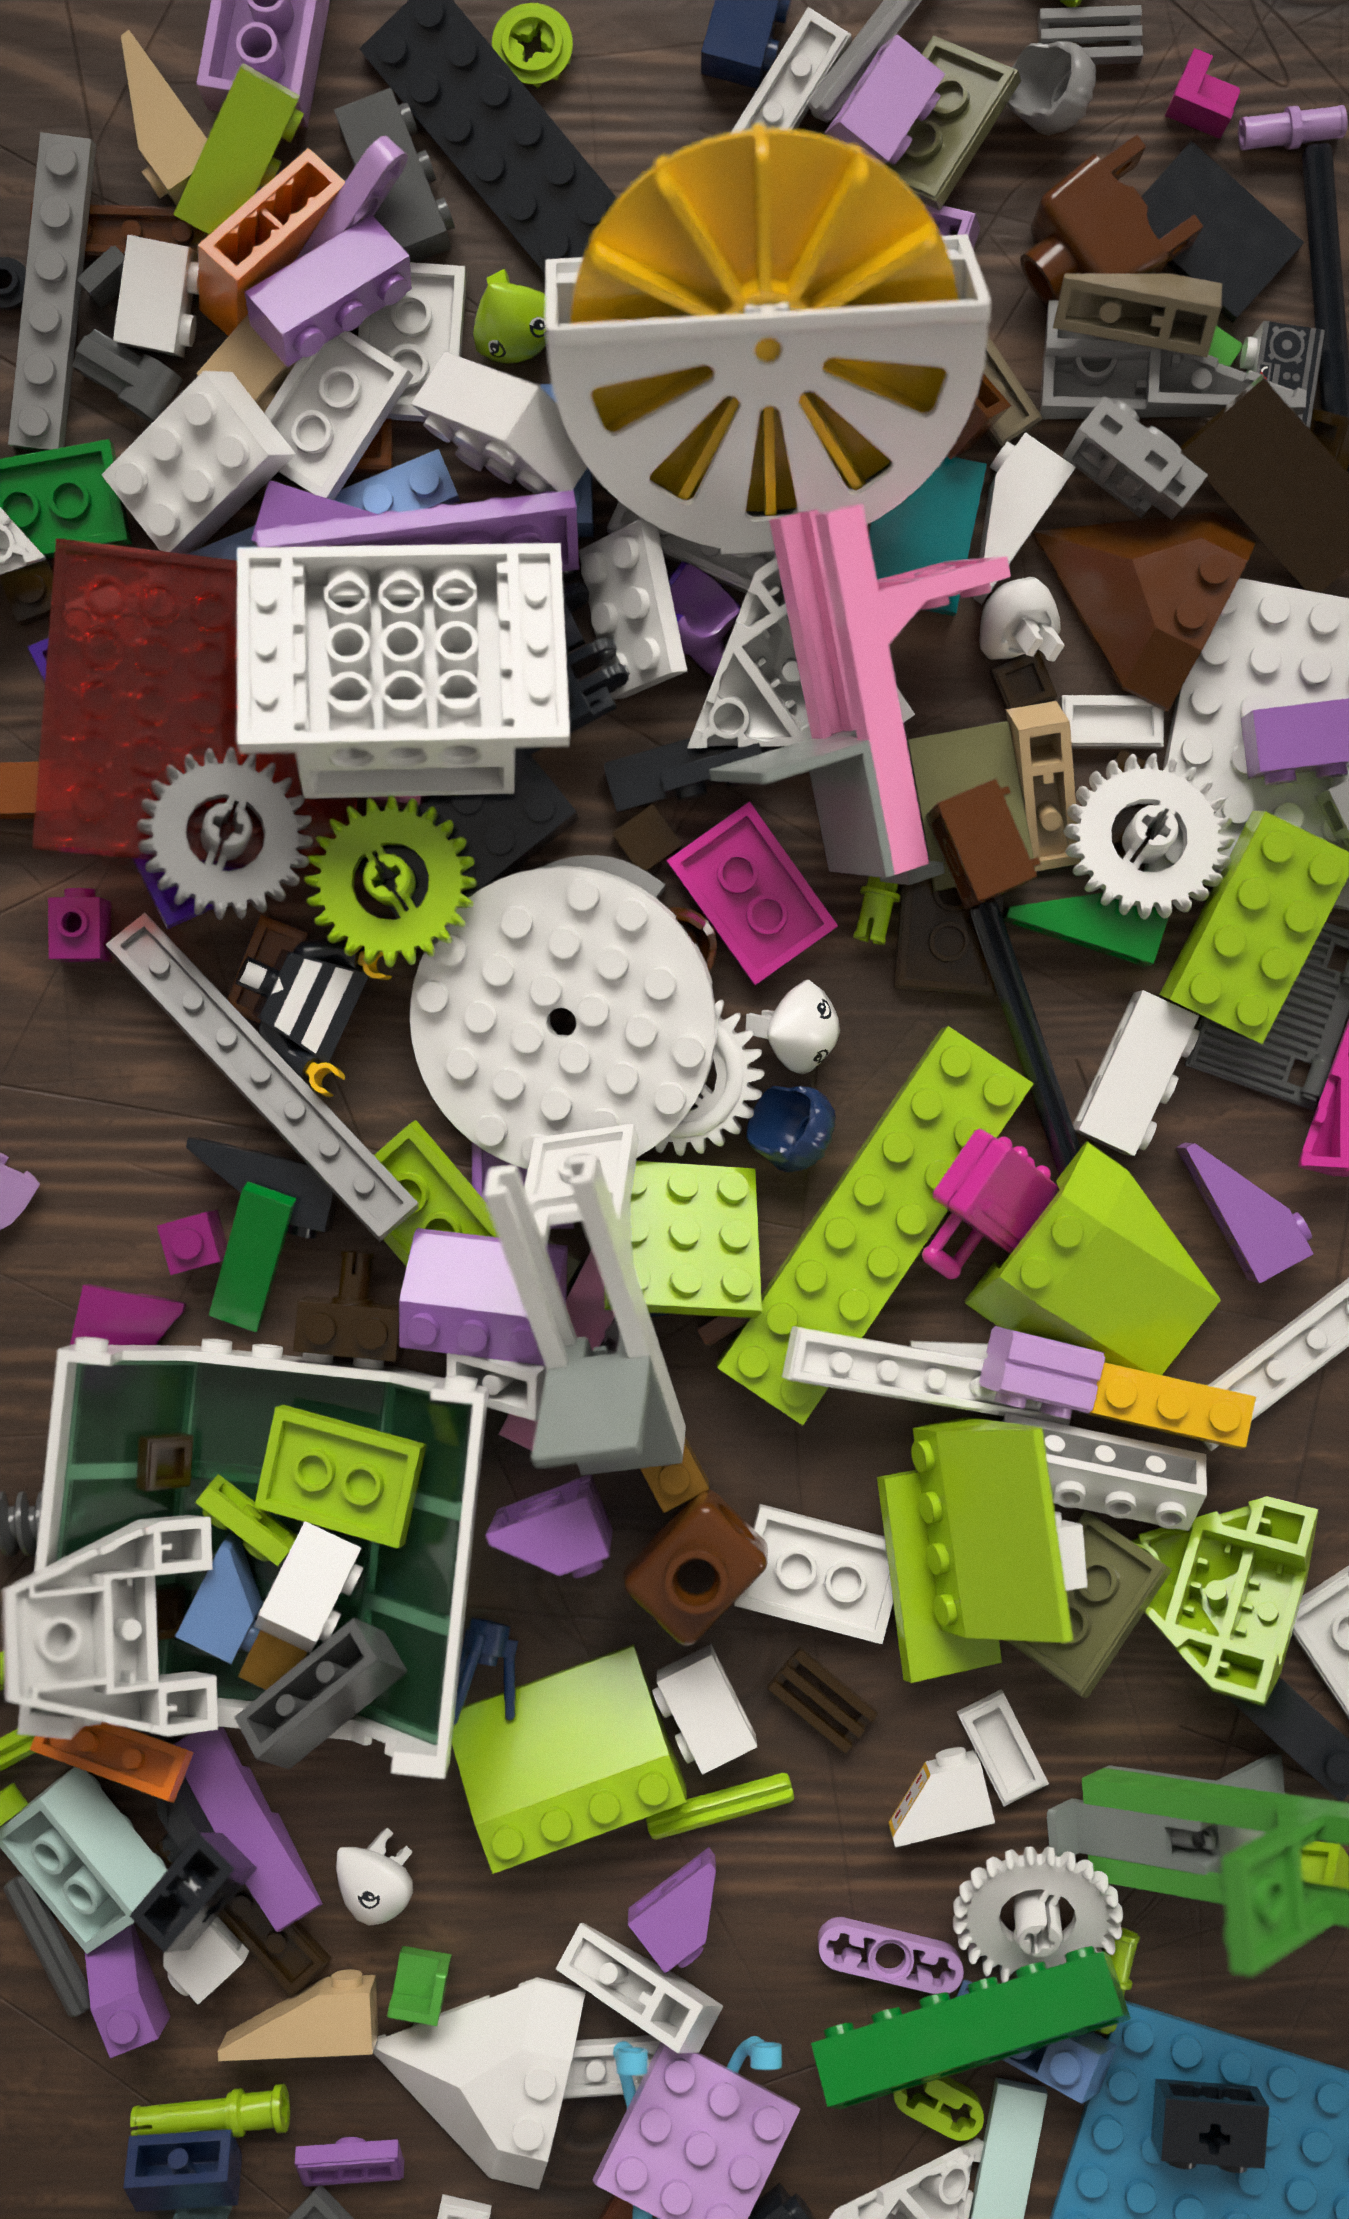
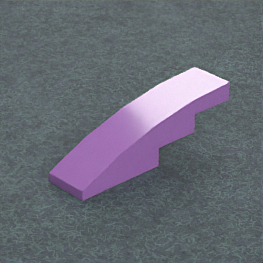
(240, 1812)

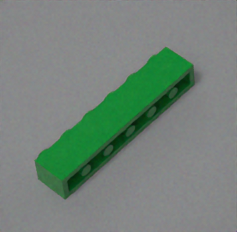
(969, 2029)

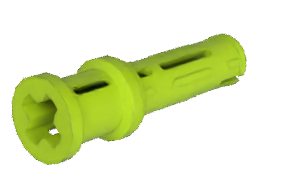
(236, 2112)

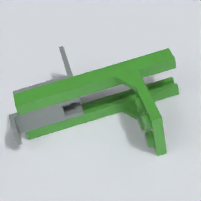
(1215, 1844)

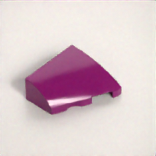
(124, 1316)

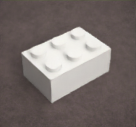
(500, 425)
(198, 463)

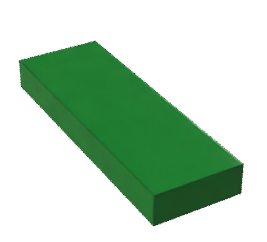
(252, 1256)

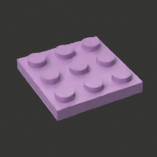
(695, 2140)

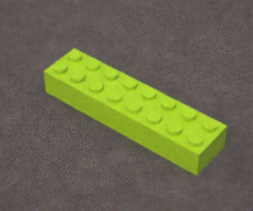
(874, 1216)

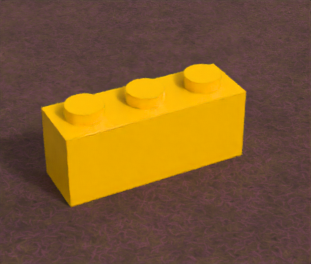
(1174, 1406)

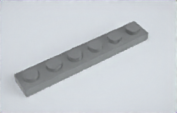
(52, 292)

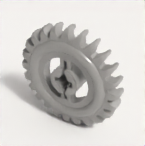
(243, 788)

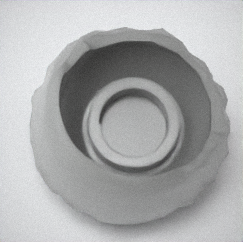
(1053, 86)

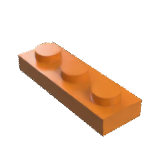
(122, 1757)

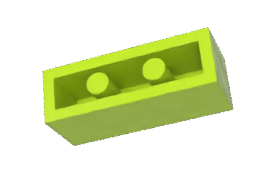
(239, 149)

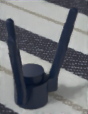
(483, 1645)

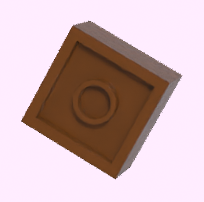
(981, 843)

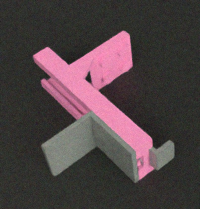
(841, 645)

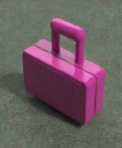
(993, 1193)

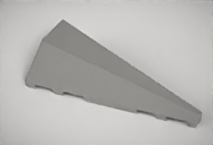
(1148, 379)

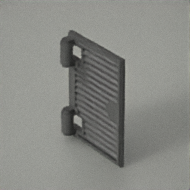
(1303, 1030)

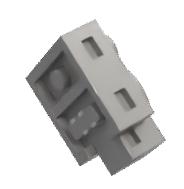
(1133, 461)

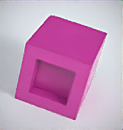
(1201, 98)

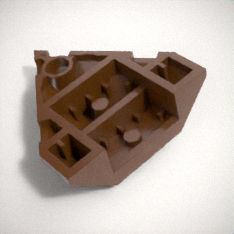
(1150, 591)

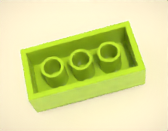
(1258, 925)

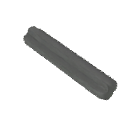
(49, 1945)

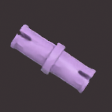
(1292, 127)

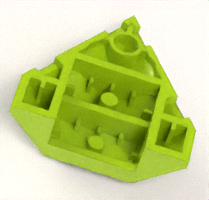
(1234, 1592)

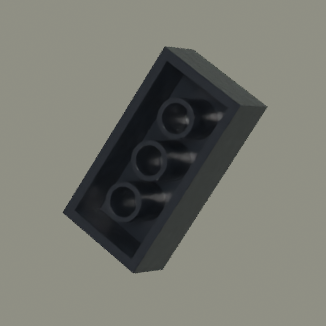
(498, 829)

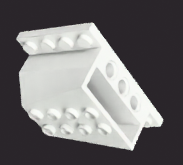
(402, 664)

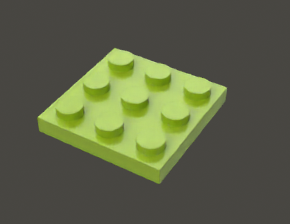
(695, 1239)

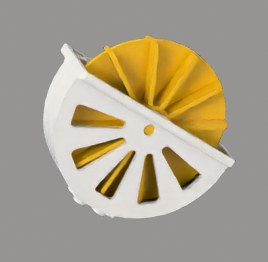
(765, 338)

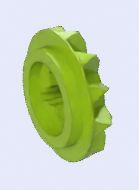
(523, 24)

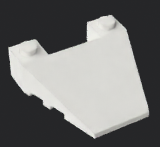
(87, 1631)

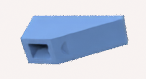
(1069, 2066)

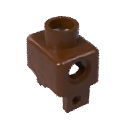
(1099, 226)
(705, 1531)

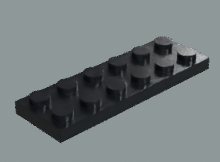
(491, 128)

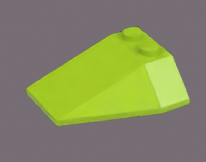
(1100, 1272)

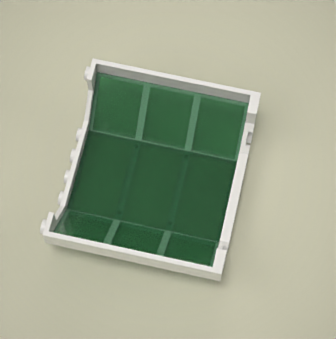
(228, 1403)

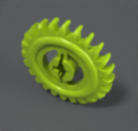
(365, 838)

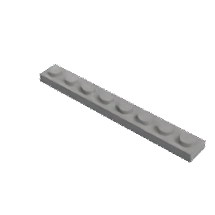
(262, 1077)

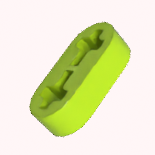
(938, 2117)

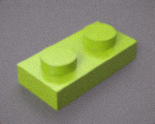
(262, 1533)

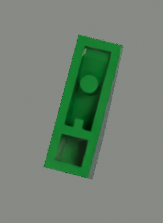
(1094, 926)

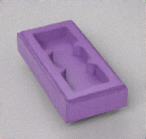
(349, 2162)

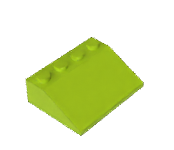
(991, 1530)
(571, 1761)

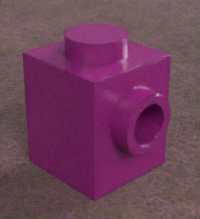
(79, 926)

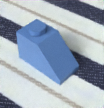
(224, 1606)

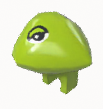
(510, 321)

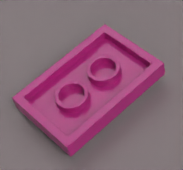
(752, 893)

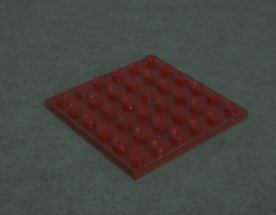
(136, 684)

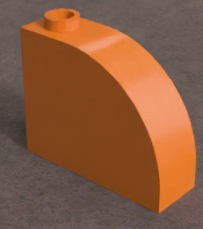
(263, 237)

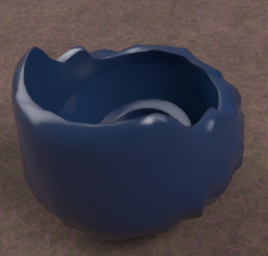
(791, 1127)

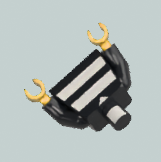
(308, 1002)

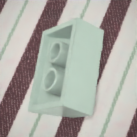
(82, 1857)

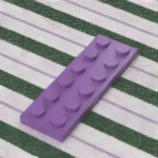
(517, 520)

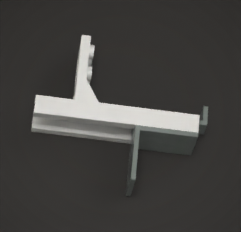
(602, 1407)

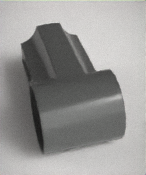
(138, 381)

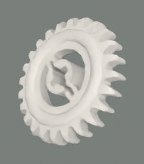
(1179, 803)
(731, 1088)
(1038, 1928)

